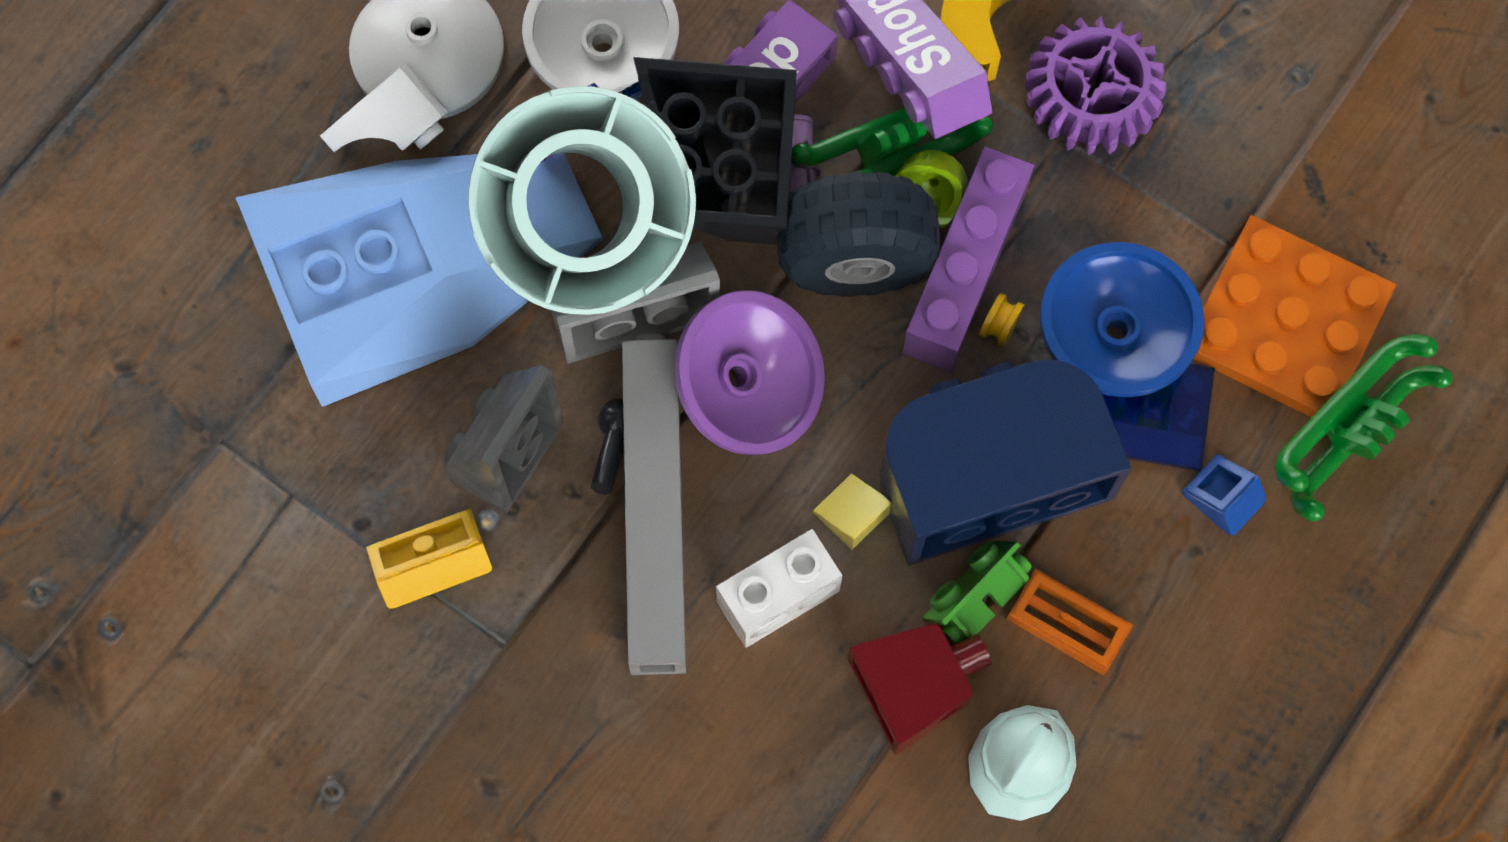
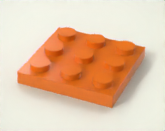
(1290, 317)

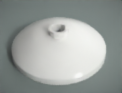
(563, 36)
(454, 60)

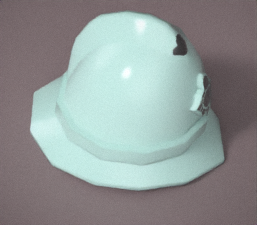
(1022, 762)

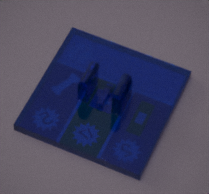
(1168, 423)

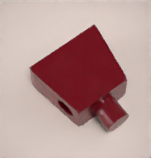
(916, 680)

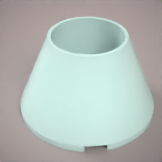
(653, 186)

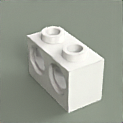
(778, 588)

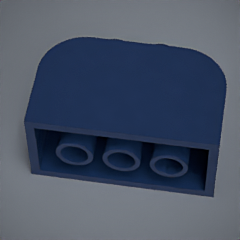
(998, 456)

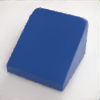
(1226, 494)

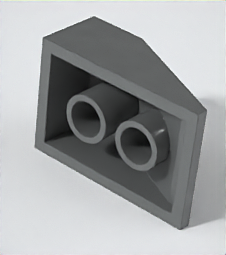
(507, 437)

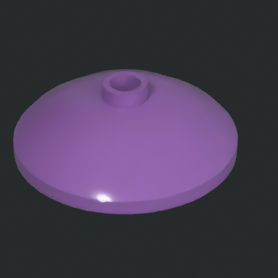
(774, 365)

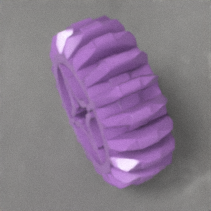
(1061, 65)

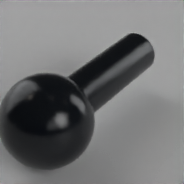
(612, 426)

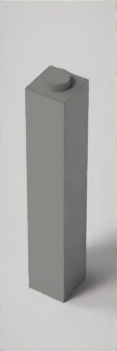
(653, 507)

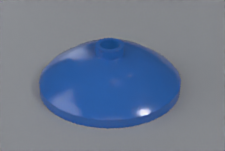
(1127, 290)

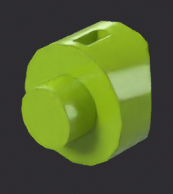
(941, 179)

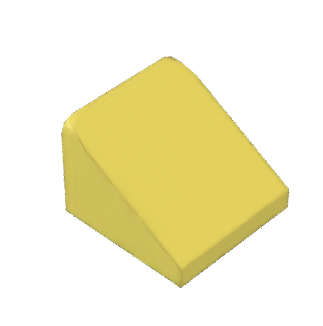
(853, 510)

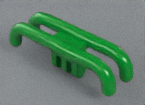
(887, 143)
(1356, 420)

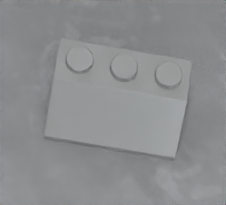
(660, 312)

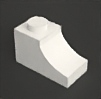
(395, 110)

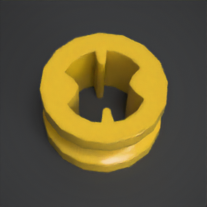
(1001, 319)

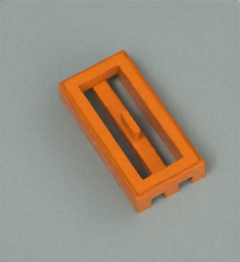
(1060, 640)

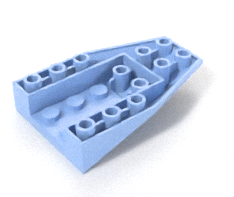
(386, 265)

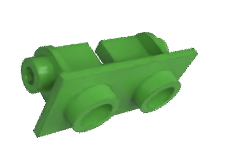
(990, 573)

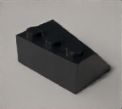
(734, 138)

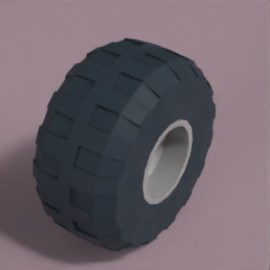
(859, 234)

